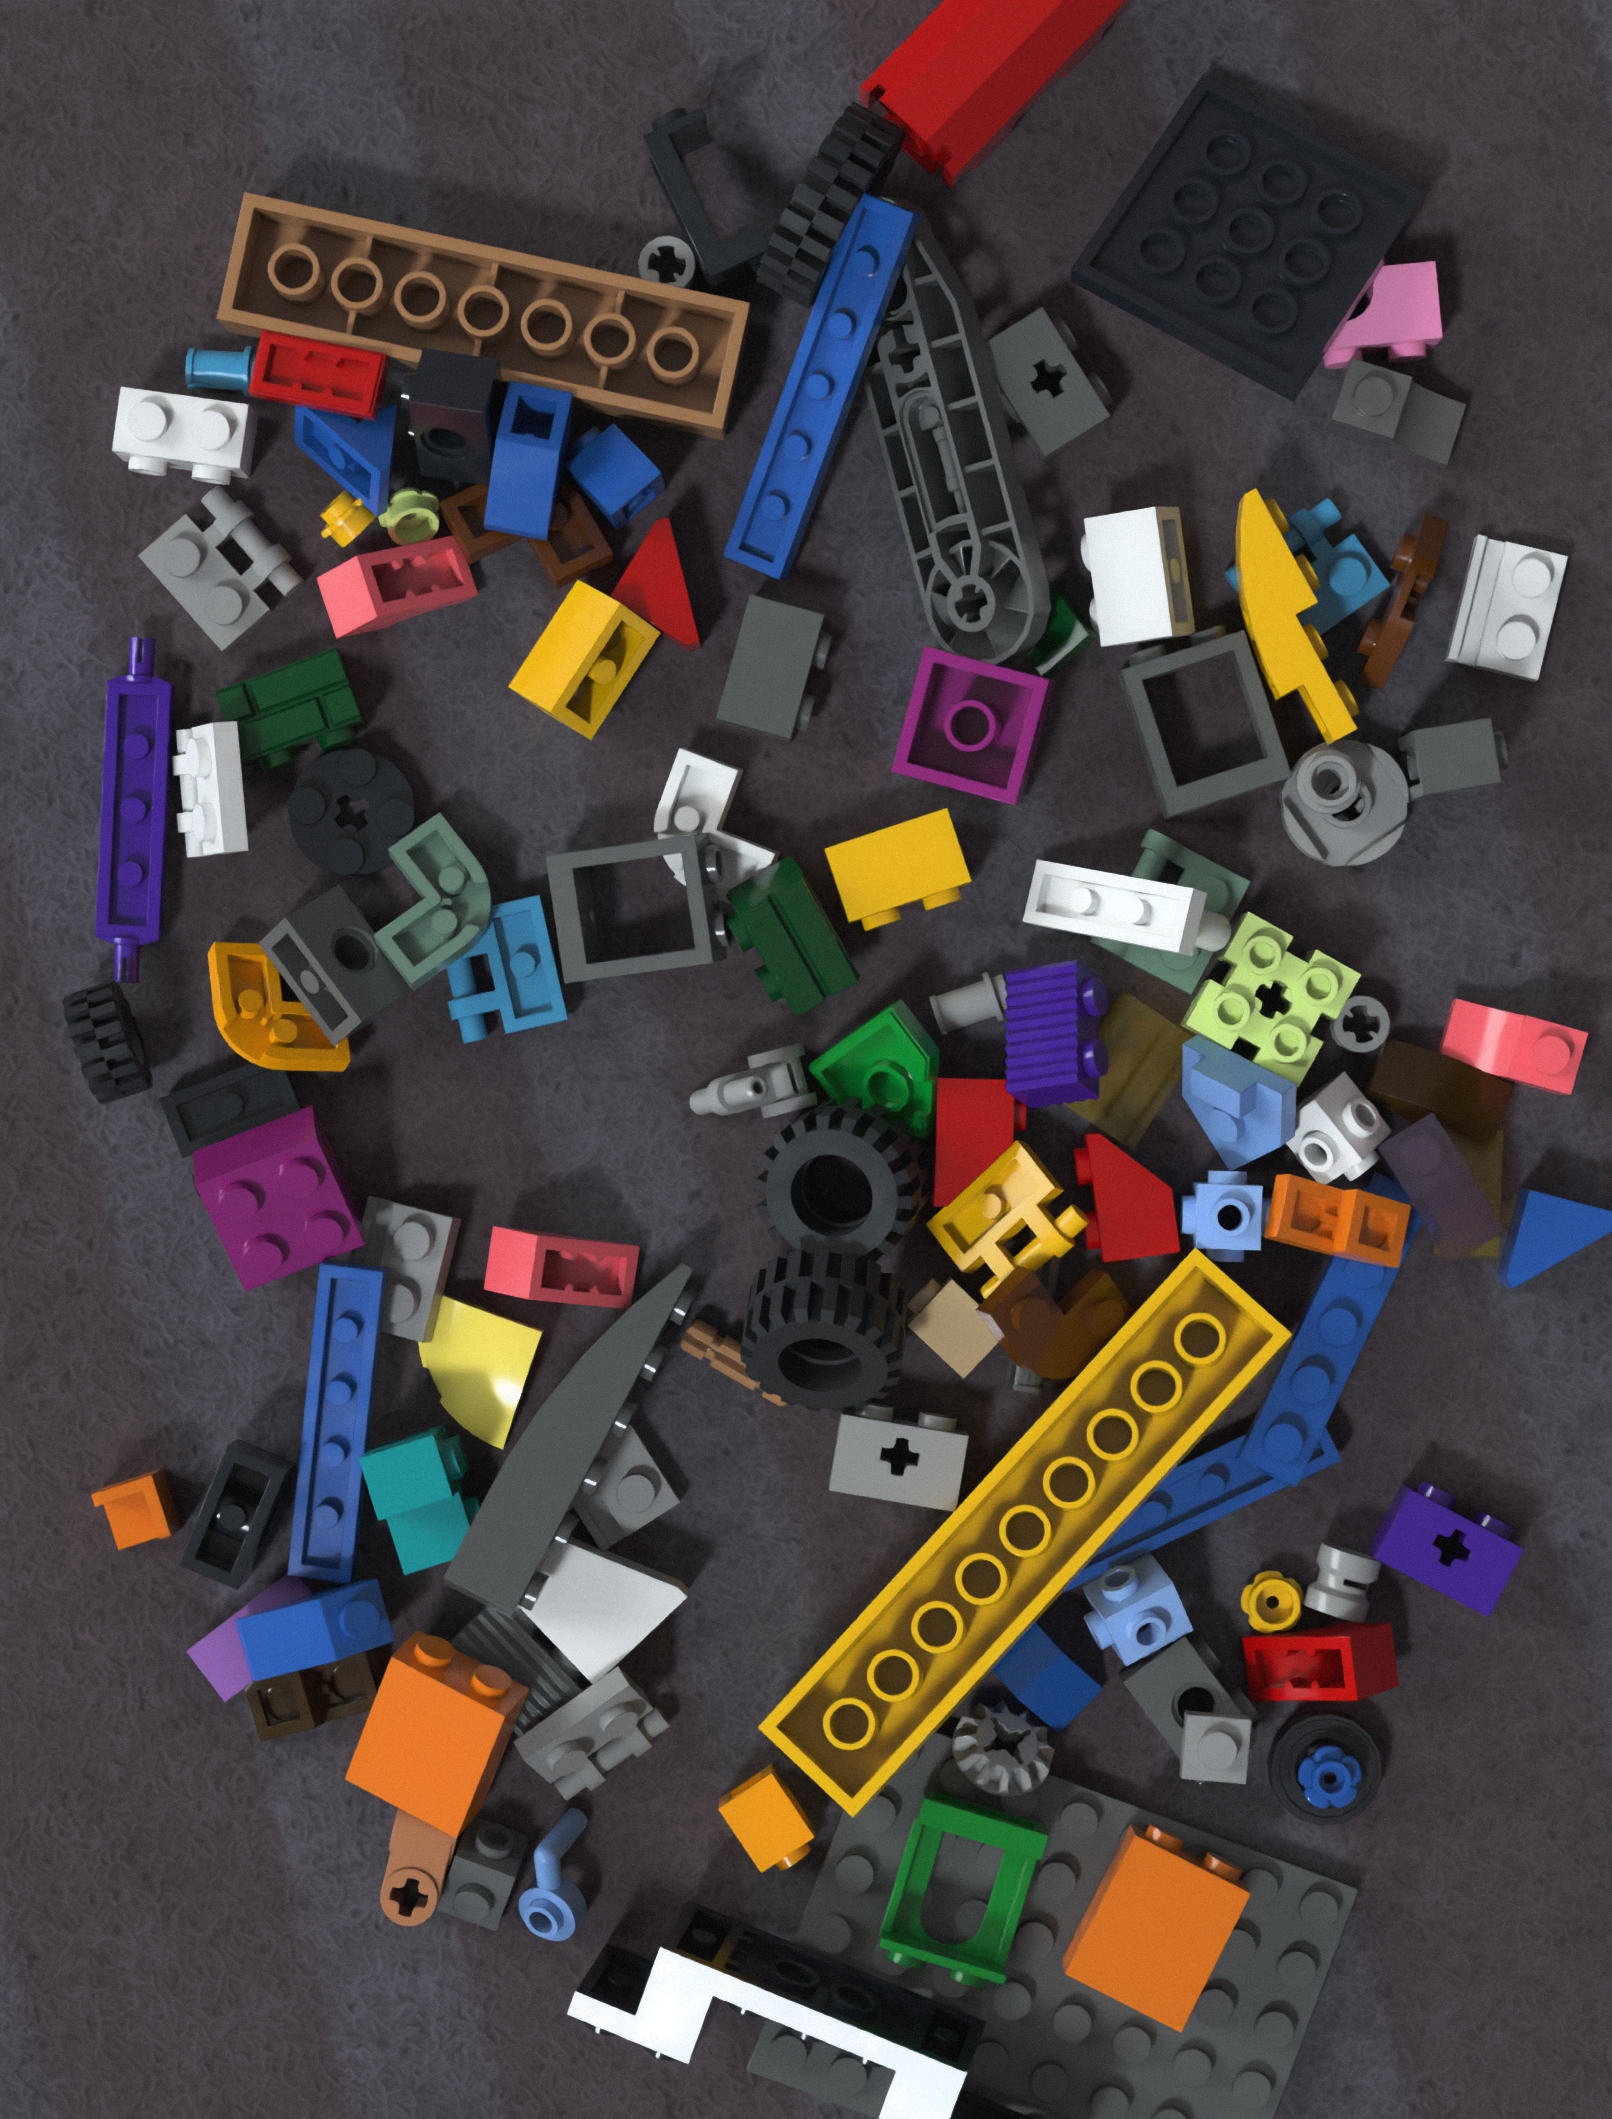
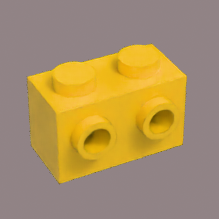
(584, 659)
(898, 868)

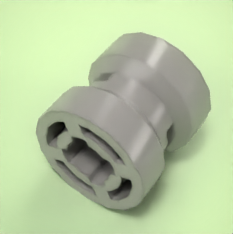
(1342, 1582)

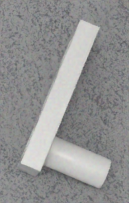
(1123, 909)

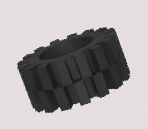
(107, 1042)

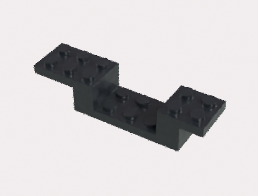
(817, 1997)

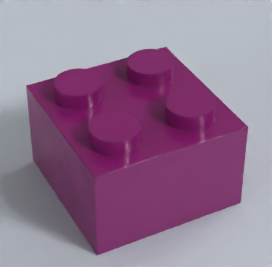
(973, 726)
(278, 1198)

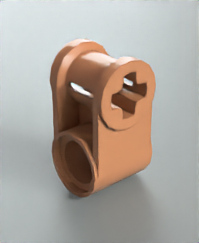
(419, 1854)

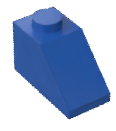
(614, 474)
(315, 1629)

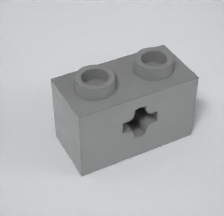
(927, 1482)

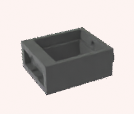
(1223, 786)
(577, 918)

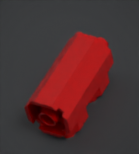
(978, 71)

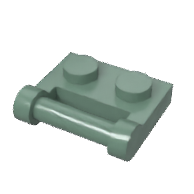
(1223, 896)

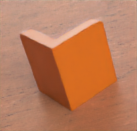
(139, 1509)

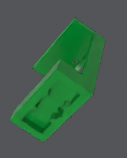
(987, 1951)

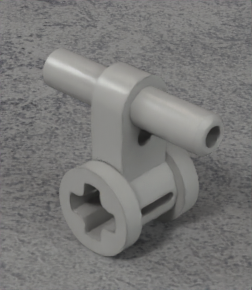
(772, 1083)

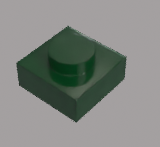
(1064, 636)

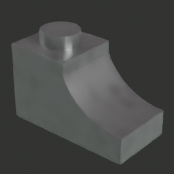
(1393, 413)

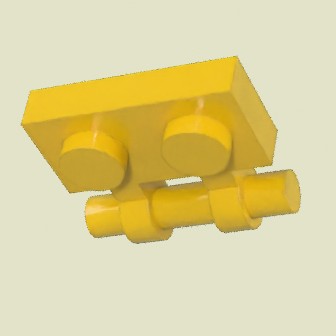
(997, 1208)

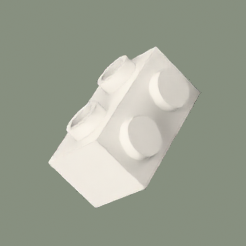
(184, 433)
(1138, 576)

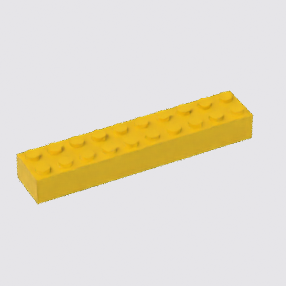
(1025, 1533)

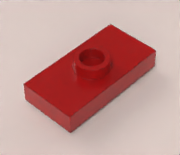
(319, 375)

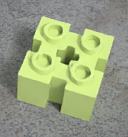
(1308, 987)

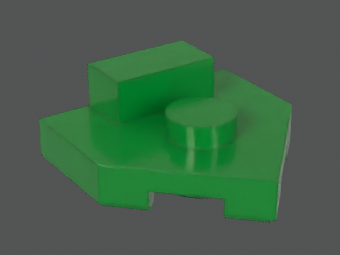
(888, 1064)

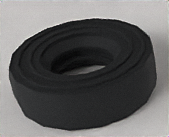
(1314, 1729)

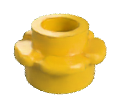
(345, 518)
(1287, 1611)

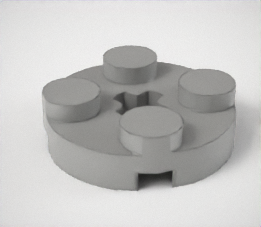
(1380, 809)

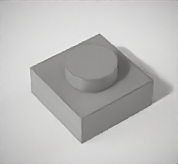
(1215, 1747)

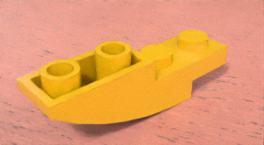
(1271, 596)

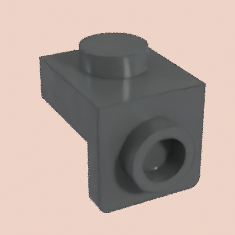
(483, 1873)

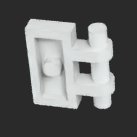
(211, 789)

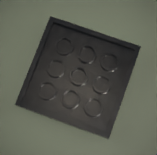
(1247, 237)

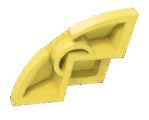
(480, 1366)

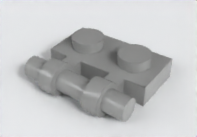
(204, 579)
(592, 1734)

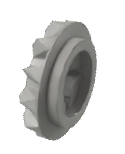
(997, 1770)

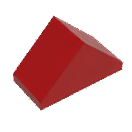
(657, 589)

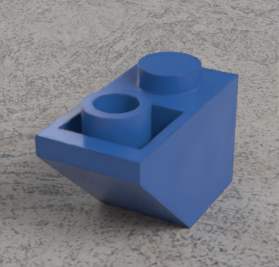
(528, 460)

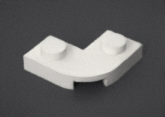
(698, 802)

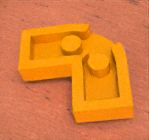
(257, 1020)

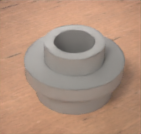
(1347, 774)

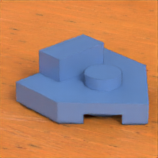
(1237, 1102)

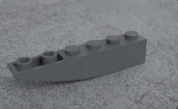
(561, 1455)

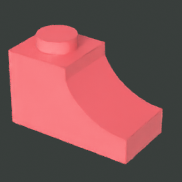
(395, 585)
(1514, 1046)
(561, 1268)

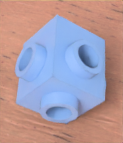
(1201, 1212)
(1135, 1609)

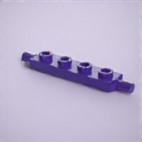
(134, 810)

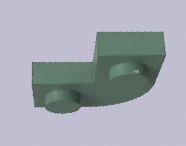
(453, 904)

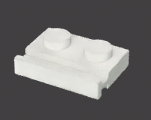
(1506, 608)

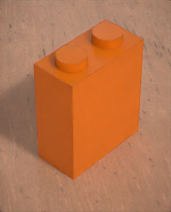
(436, 1733)
(1157, 1925)

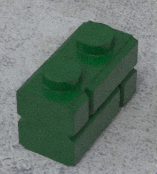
(293, 709)
(791, 935)

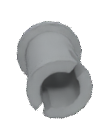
(970, 1004)

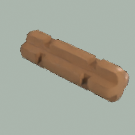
(724, 1353)

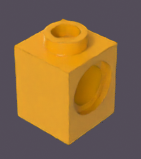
(768, 1820)

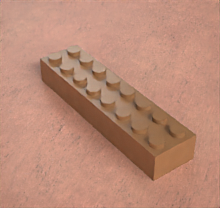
(552, 324)

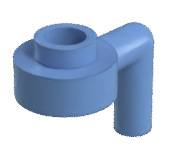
(552, 1903)

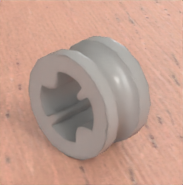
(682, 254)
(1371, 1008)

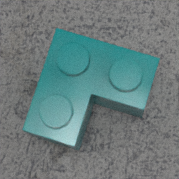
(421, 1495)

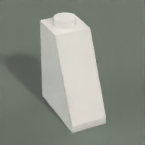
(601, 1605)

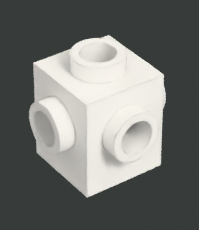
(1337, 1131)

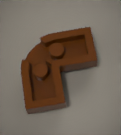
(573, 543)
(1416, 561)
(1049, 1336)

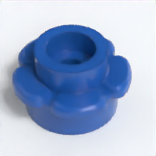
(1325, 1760)

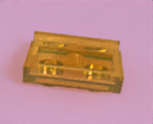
(1141, 1072)

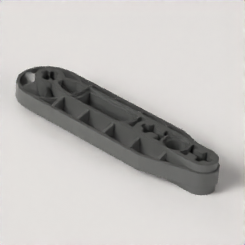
(945, 466)

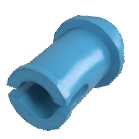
(220, 369)

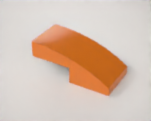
(1337, 1221)

